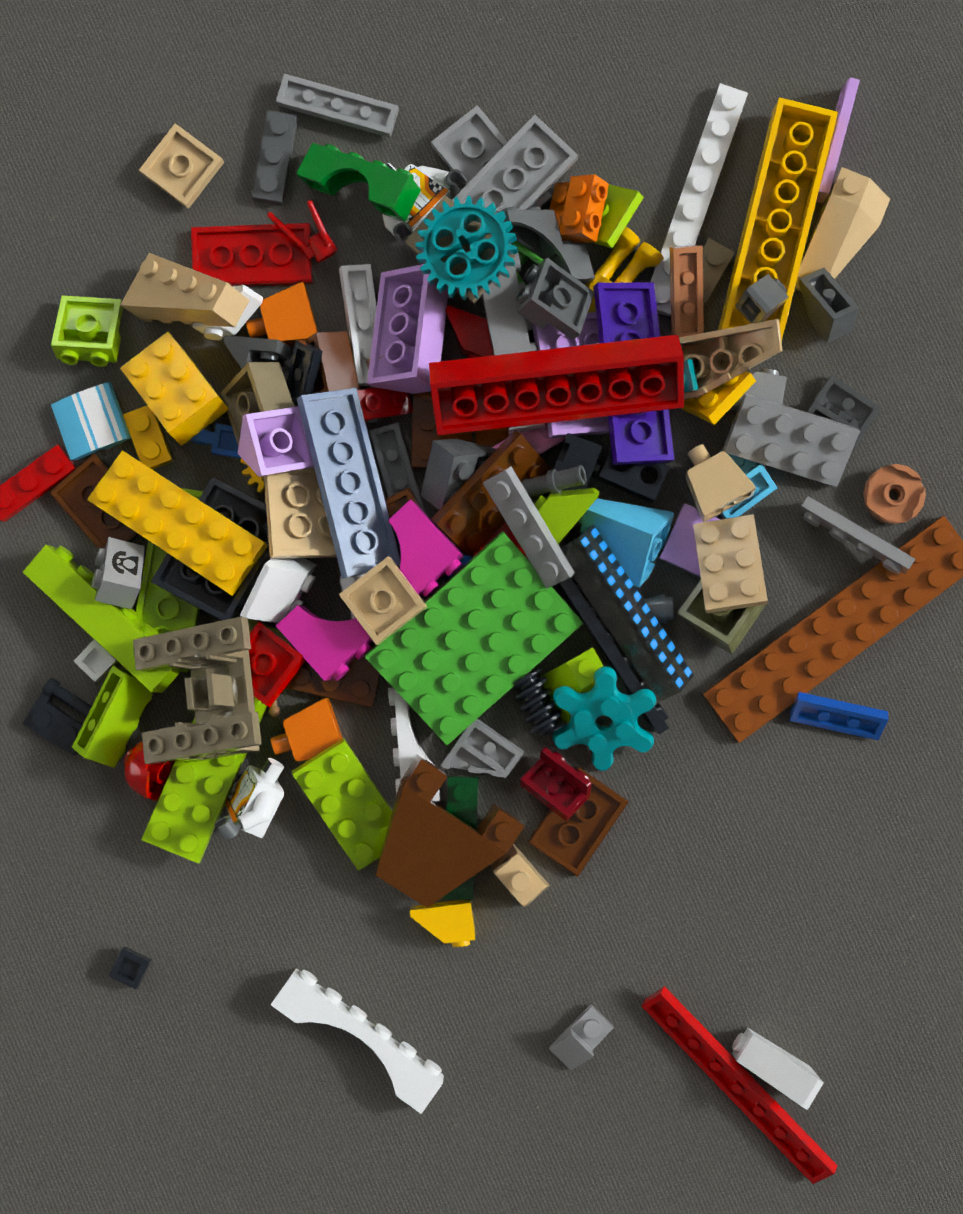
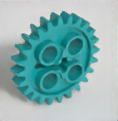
(453, 223)

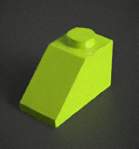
(565, 509)

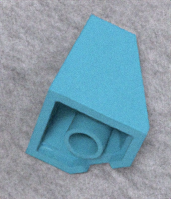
(631, 534)

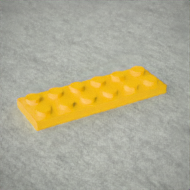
(177, 523)

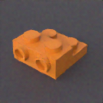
(579, 207)

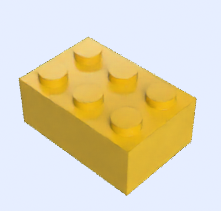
(174, 388)

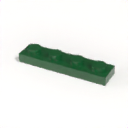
(462, 803)

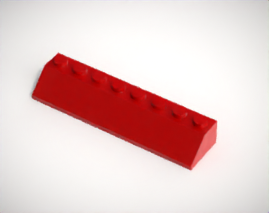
(557, 384)

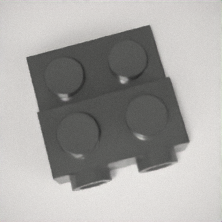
(554, 298)

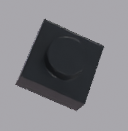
(130, 967)

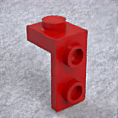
(384, 403)

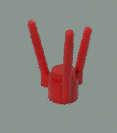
(321, 244)

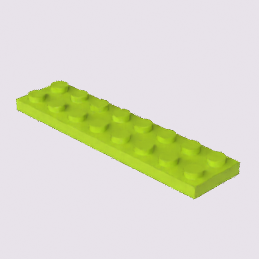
(196, 797)

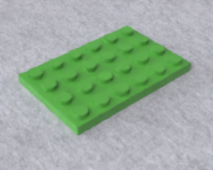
(474, 639)

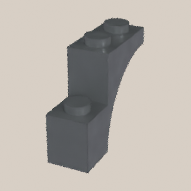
(541, 235)

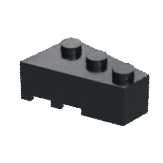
(578, 452)

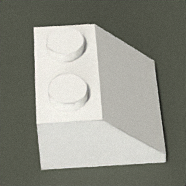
(279, 589)

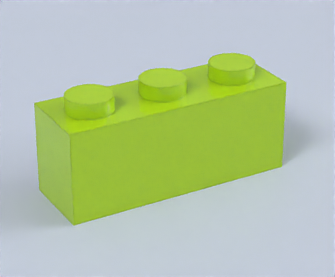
(112, 718)

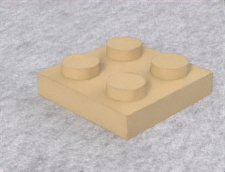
(181, 166)
(383, 600)

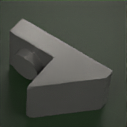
(256, 349)

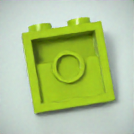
(87, 330)

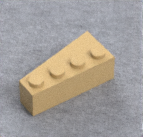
(178, 293)

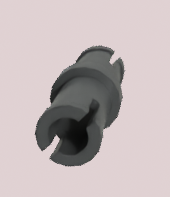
(555, 481)

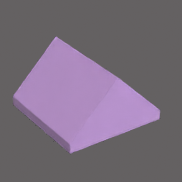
(274, 442)

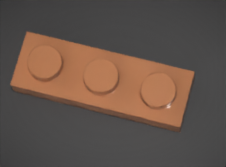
(686, 290)

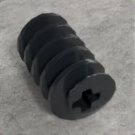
(537, 704)

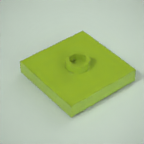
(617, 212)

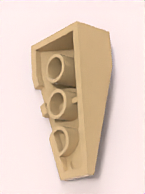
(844, 224)
(729, 352)

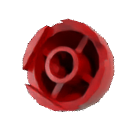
(143, 778)

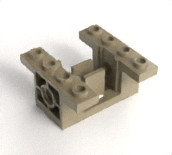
(217, 691)

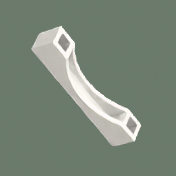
(407, 742)
(411, 1076)

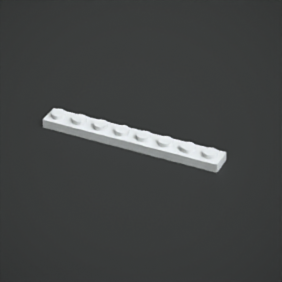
(699, 185)

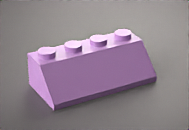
(406, 331)

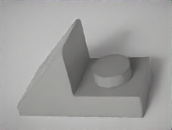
(581, 1037)

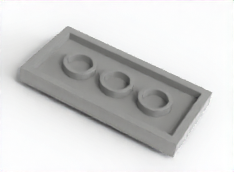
(471, 145)
(521, 169)
(790, 440)

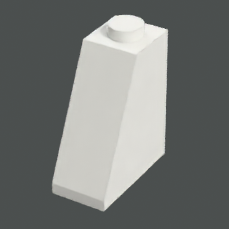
(777, 1067)

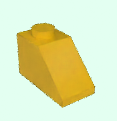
(447, 921)

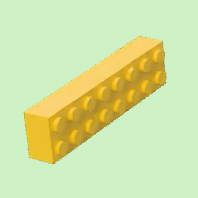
(781, 204)

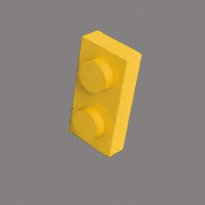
(148, 437)

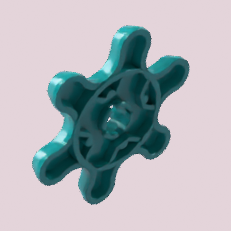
(607, 701)

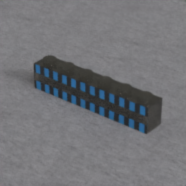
(626, 614)

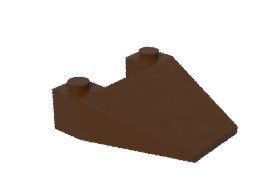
(431, 849)

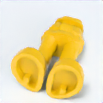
(645, 257)

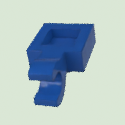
(222, 441)

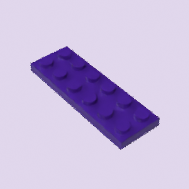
(624, 314)

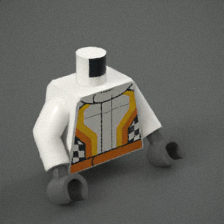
(433, 186)
(252, 801)

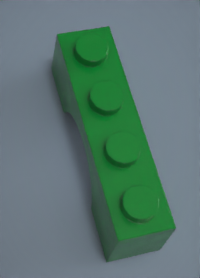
(330, 170)

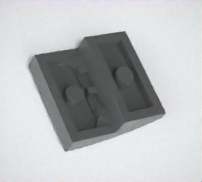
(844, 405)

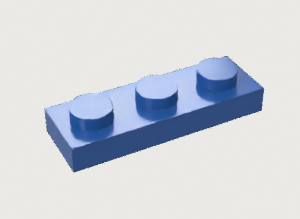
(838, 716)

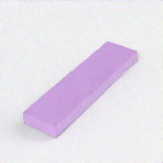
(844, 109)

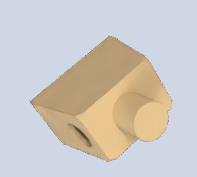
(716, 483)
(519, 876)

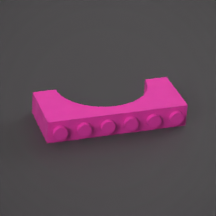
(424, 561)

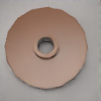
(909, 494)

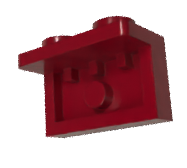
(557, 784)

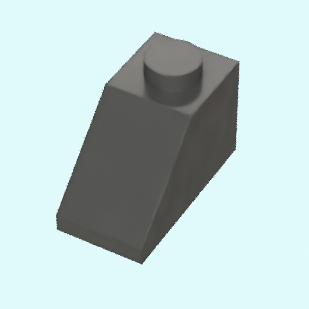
(762, 299)
(828, 305)

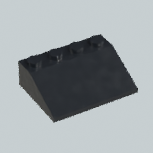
(196, 589)

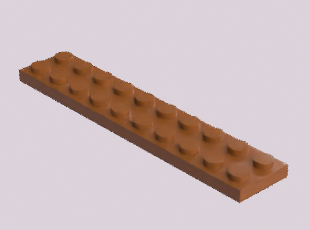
(836, 632)

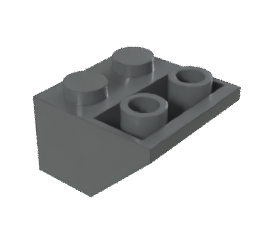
(450, 466)

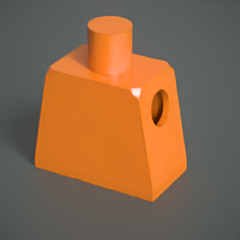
(285, 316)
(308, 731)

